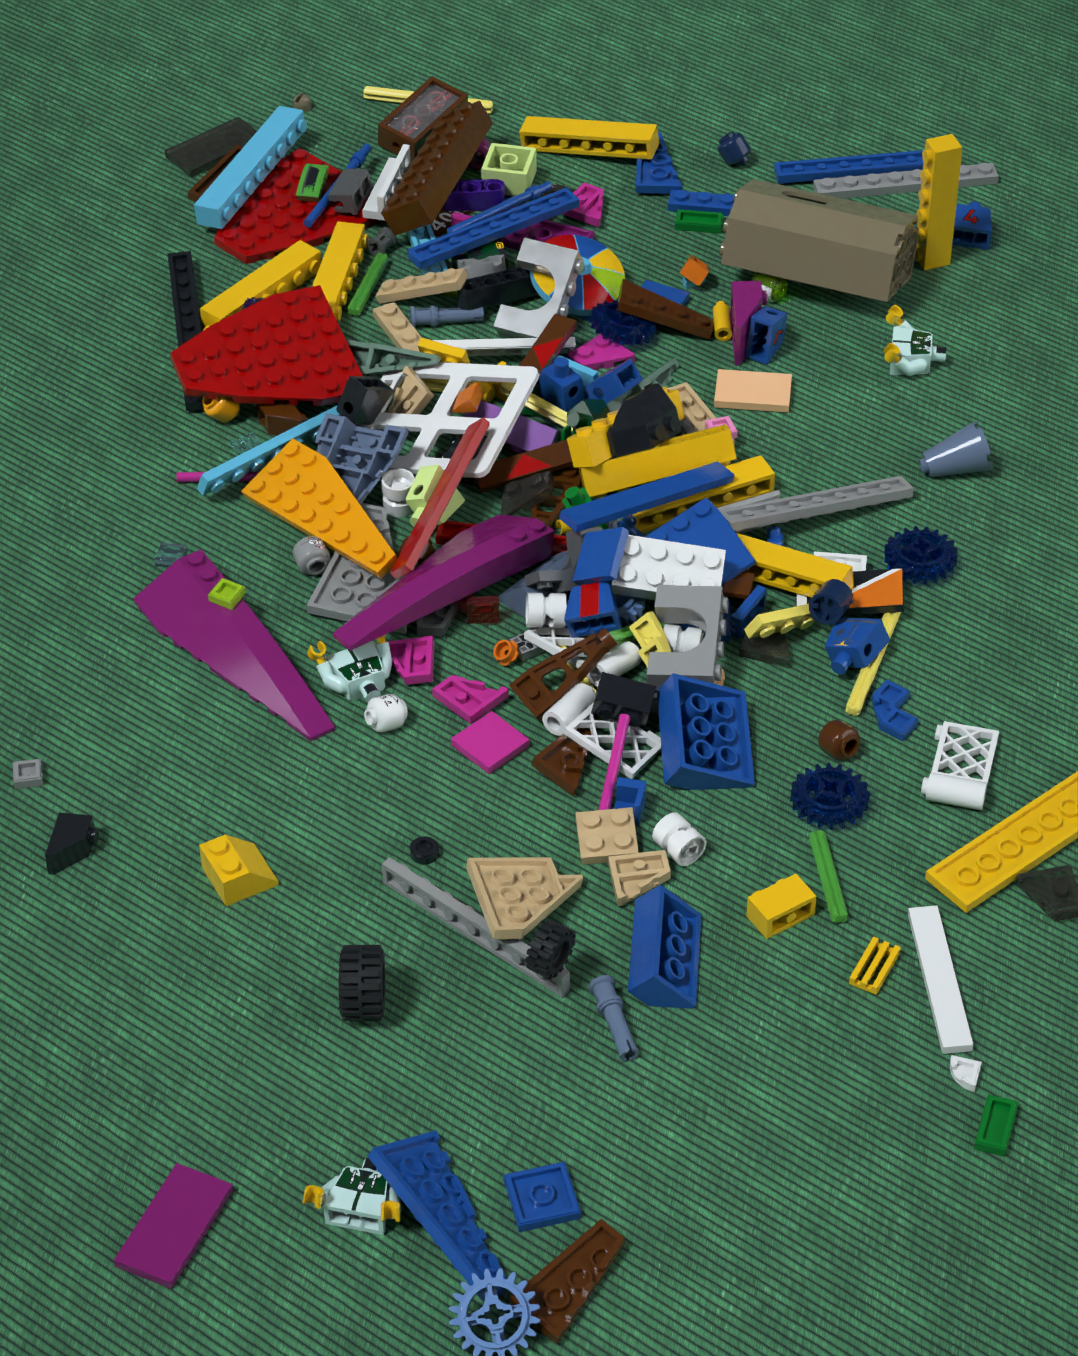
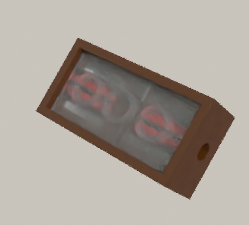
(417, 115)

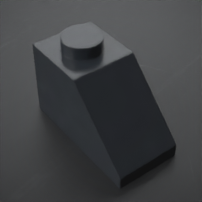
(70, 841)

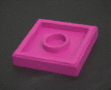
(490, 742)

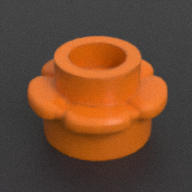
(505, 652)

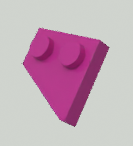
(589, 205)
(600, 353)
(413, 659)
(468, 697)

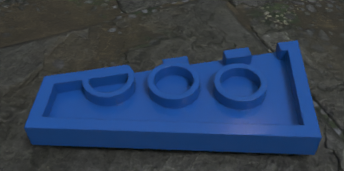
(657, 174)

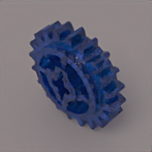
(620, 326)
(921, 554)
(830, 790)

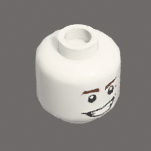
(386, 713)

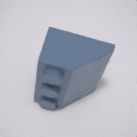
(515, 595)

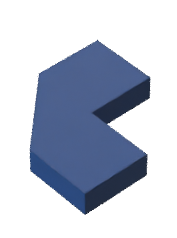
(886, 706)

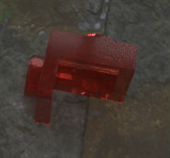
(481, 609)

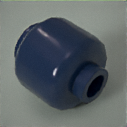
(734, 148)

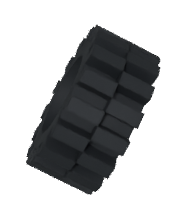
(550, 949)

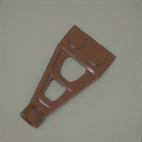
(563, 479)
(530, 685)

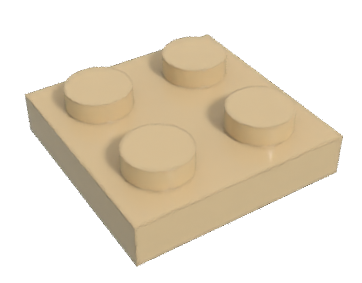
(605, 834)

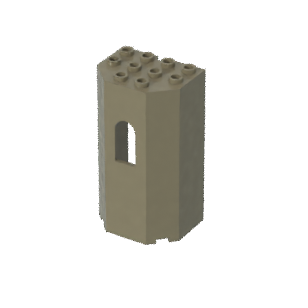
(820, 240)

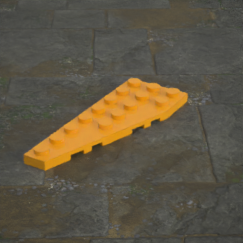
(313, 498)

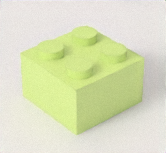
(512, 165)

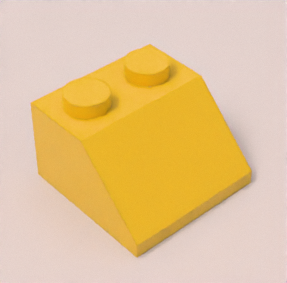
(235, 868)

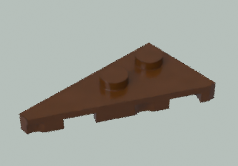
(563, 761)

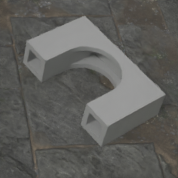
(555, 261)
(695, 606)

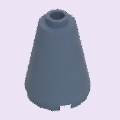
(958, 454)

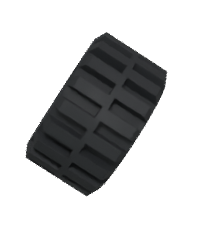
(362, 983)

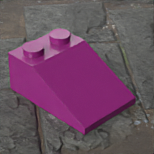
(745, 302)

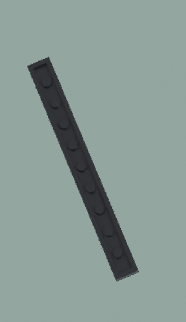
(185, 308)

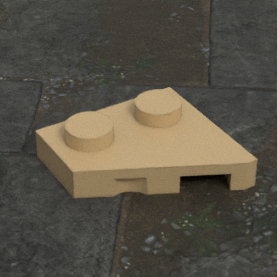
(412, 396)
(637, 873)

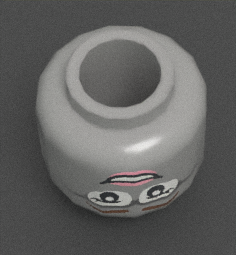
(311, 555)

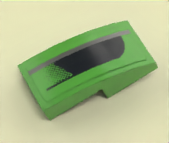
(312, 182)

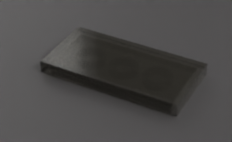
(209, 147)

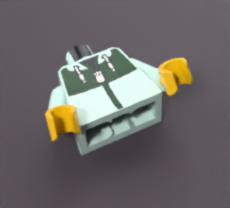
(910, 348)
(356, 671)
(356, 1199)

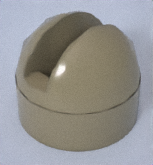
(302, 102)

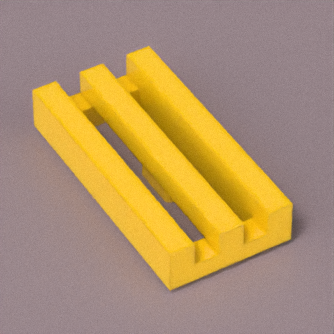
(882, 949)

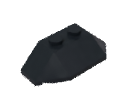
(643, 422)

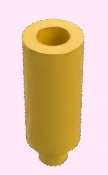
(722, 321)

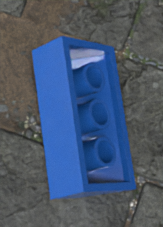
(664, 950)

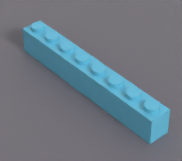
(250, 167)

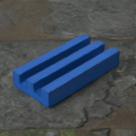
(745, 613)

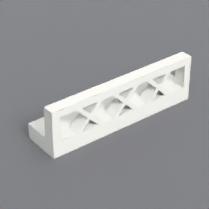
(387, 181)

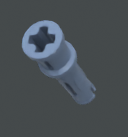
(433, 316)
(611, 1008)

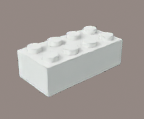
(662, 562)

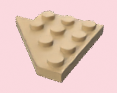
(518, 892)

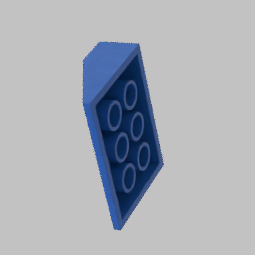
(707, 527)
(704, 735)

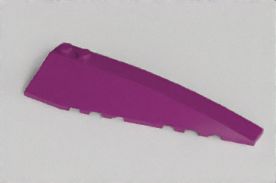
(451, 573)
(230, 642)

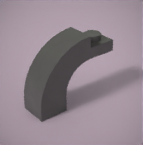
(561, 580)

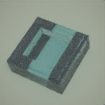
(169, 553)

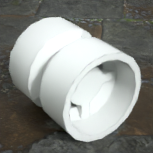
(395, 488)
(545, 610)
(682, 640)
(679, 839)

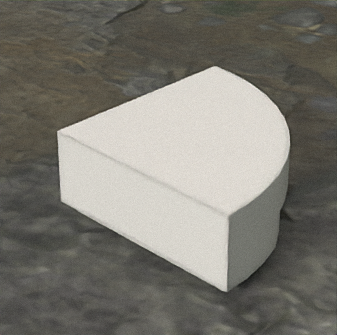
(965, 1072)

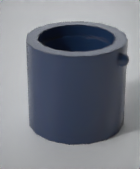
(830, 601)

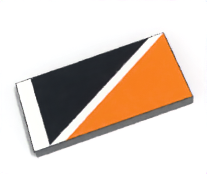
(873, 592)

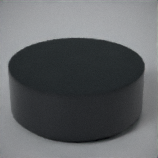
(424, 850)

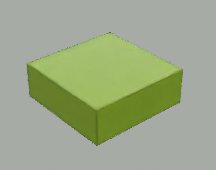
(226, 593)

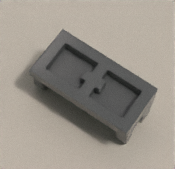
(351, 190)

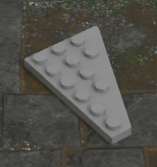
(347, 586)

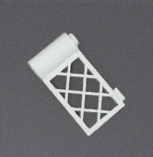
(616, 662)
(574, 712)
(957, 786)

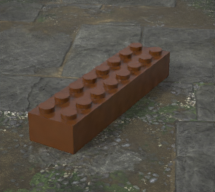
(437, 168)

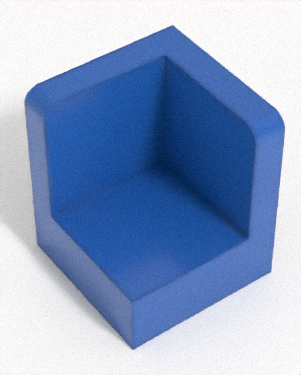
(631, 794)

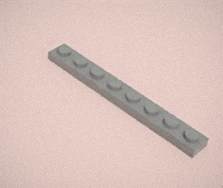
(898, 182)
(817, 503)
(466, 921)

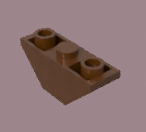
(279, 416)

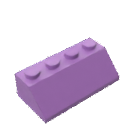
(525, 433)

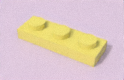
(780, 621)

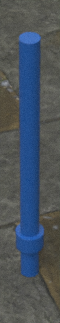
(356, 161)
(530, 194)

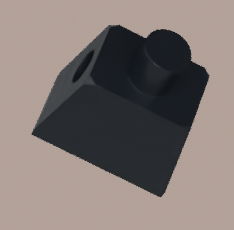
(363, 399)

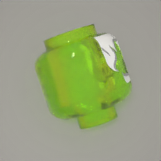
(774, 286)

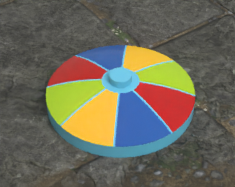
(597, 282)

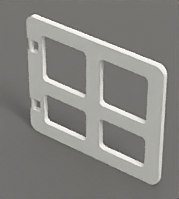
(441, 422)

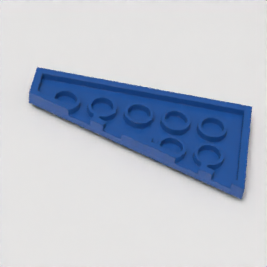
(438, 1201)

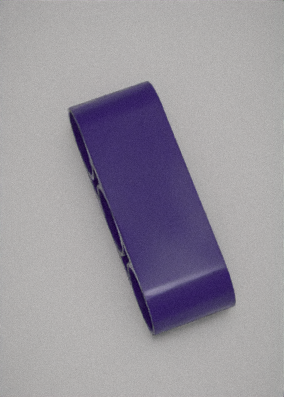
(475, 195)

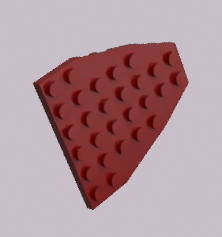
(274, 217)
(270, 352)

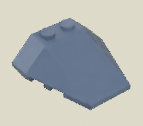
(359, 452)

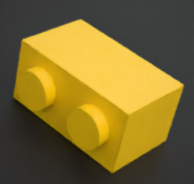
(781, 906)

